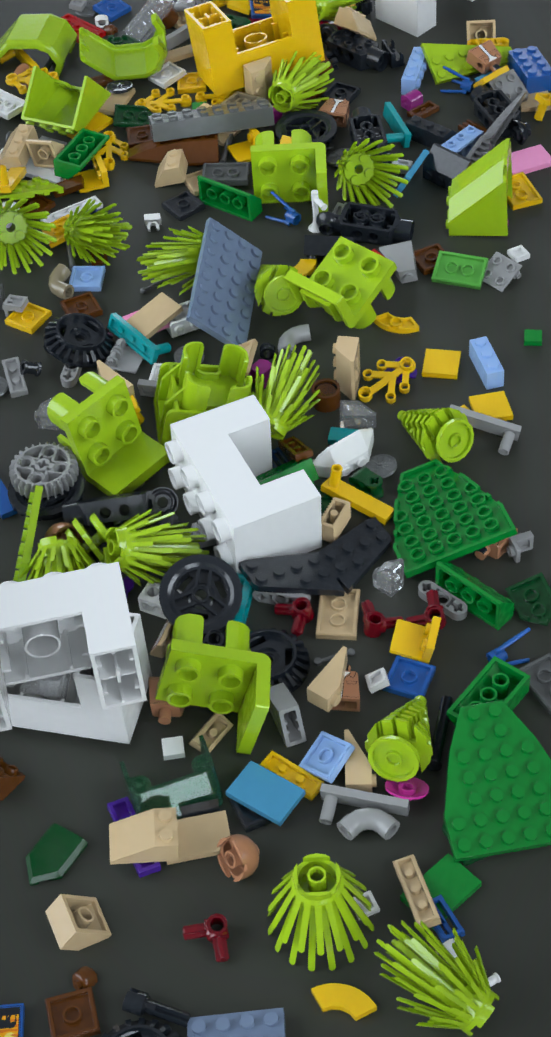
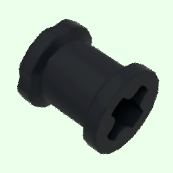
(30, 367)

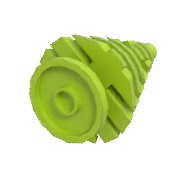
(273, 291)
(439, 432)
(91, 543)
(401, 742)

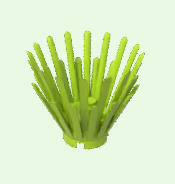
(368, 173)
(22, 235)
(318, 894)

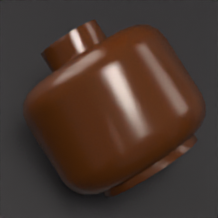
(110, 29)
(84, 978)

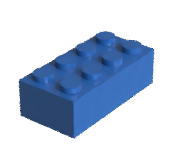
(531, 68)

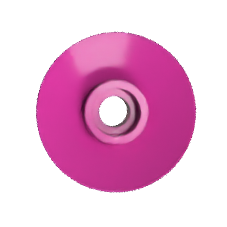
(410, 789)

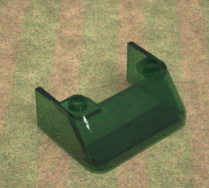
(185, 790)

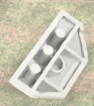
(349, 452)

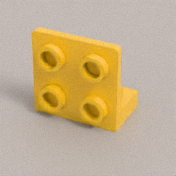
(241, 150)
(95, 178)
(415, 640)

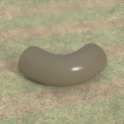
(57, 282)

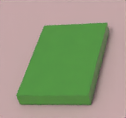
(459, 269)

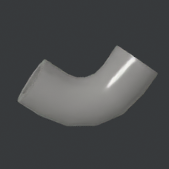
(293, 336)
(368, 819)

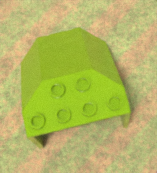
(58, 108)
(480, 195)

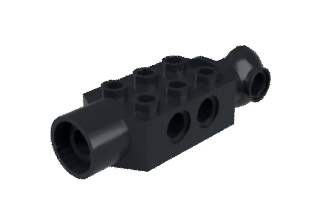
(354, 49)
(488, 107)
(370, 128)
(367, 224)
(137, 501)

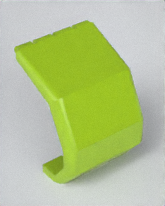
(43, 33)
(125, 60)

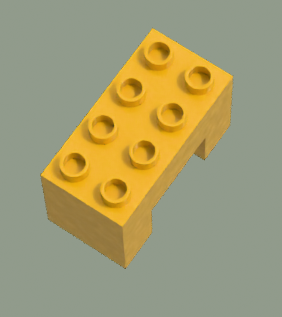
(223, 50)

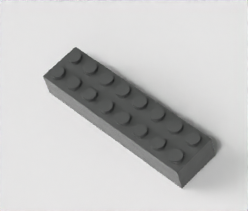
(211, 120)

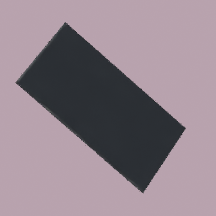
(200, 808)

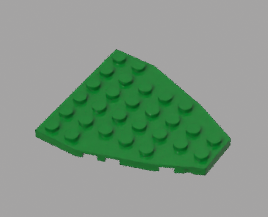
(443, 517)
(496, 785)

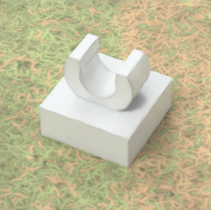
(152, 220)

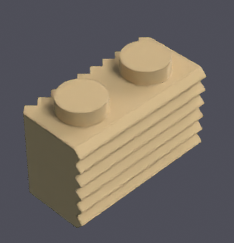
(335, 519)

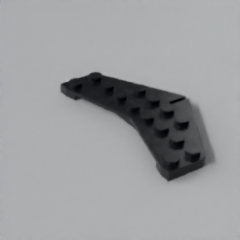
(324, 572)

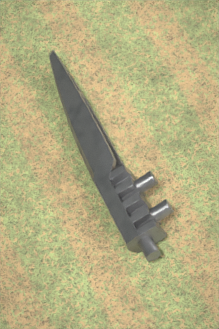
(488, 140)

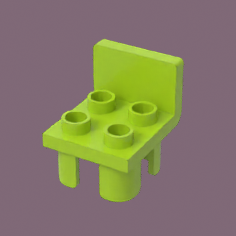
(289, 168)
(346, 283)
(194, 387)
(107, 436)
(217, 676)

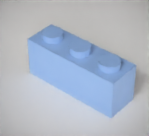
(486, 363)

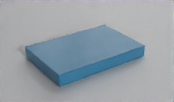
(412, 171)
(265, 793)

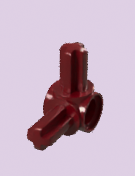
(433, 609)
(299, 610)
(374, 621)
(218, 938)

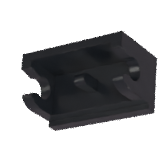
(396, 59)

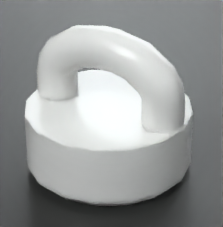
(101, 19)

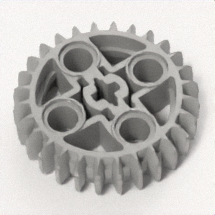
(44, 466)

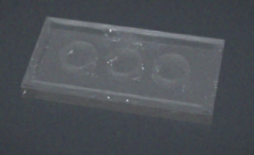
(141, 25)

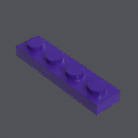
(122, 809)

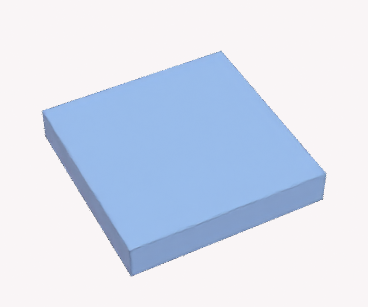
(87, 278)
(327, 757)

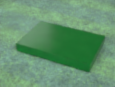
(451, 881)

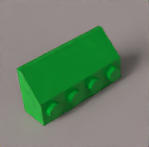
(78, 153)
(229, 199)
(289, 468)
(480, 599)
(493, 683)

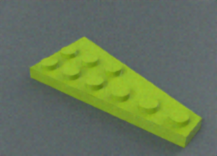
(453, 57)
(29, 188)
(28, 535)

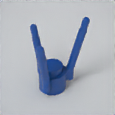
(466, 84)
(291, 215)
(502, 654)

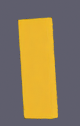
(293, 773)

